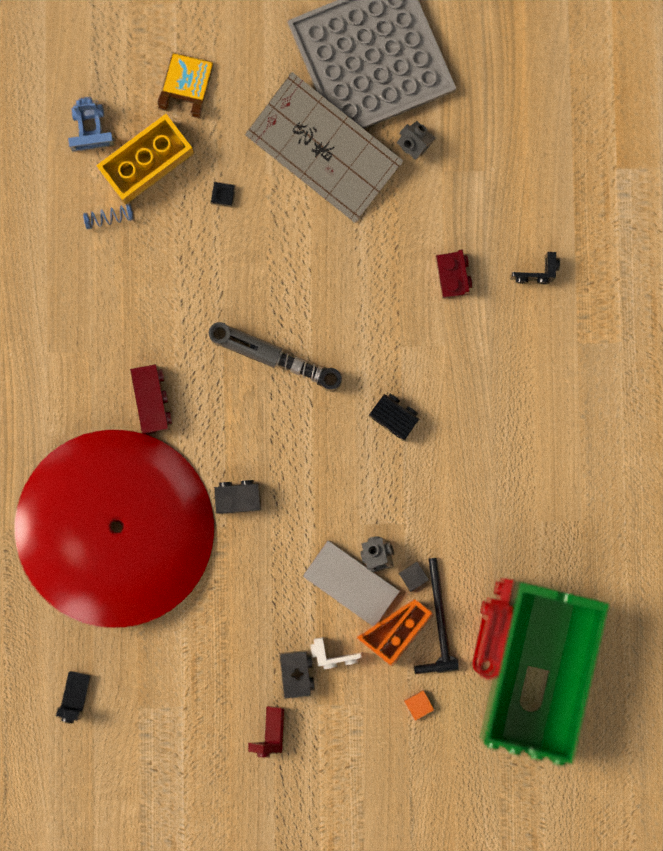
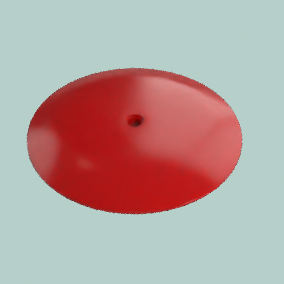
(69, 539)

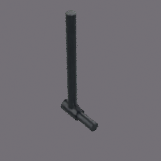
(446, 662)

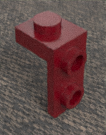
(273, 734)

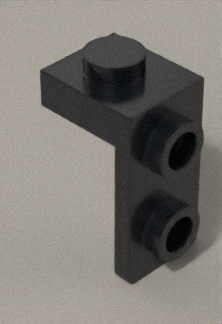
(552, 265)
(74, 697)

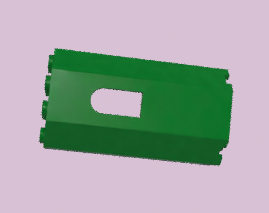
(555, 635)

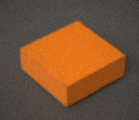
(419, 705)

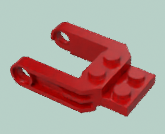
(493, 630)

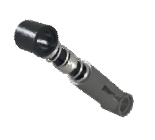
(272, 355)

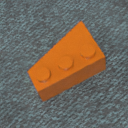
(397, 632)

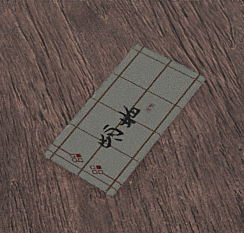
(323, 147)

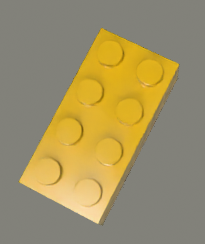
(145, 159)

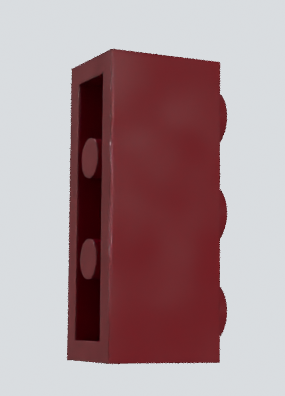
(151, 399)

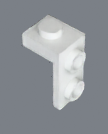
(319, 651)

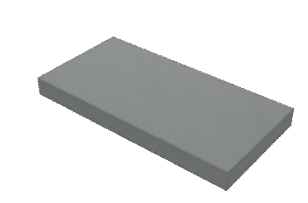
(351, 583)

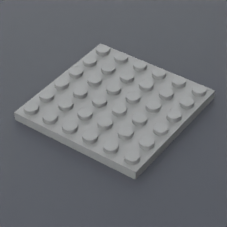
(372, 57)

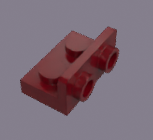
(453, 274)

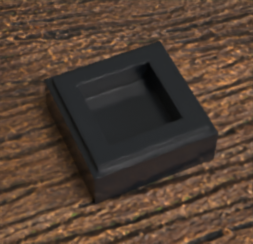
(223, 194)
(413, 576)

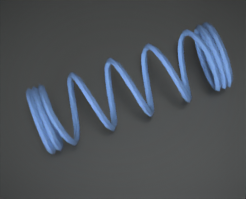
(86, 218)

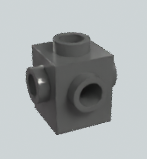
(415, 139)
(377, 554)

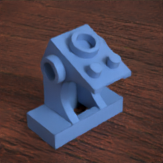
(87, 109)

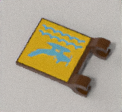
(186, 81)

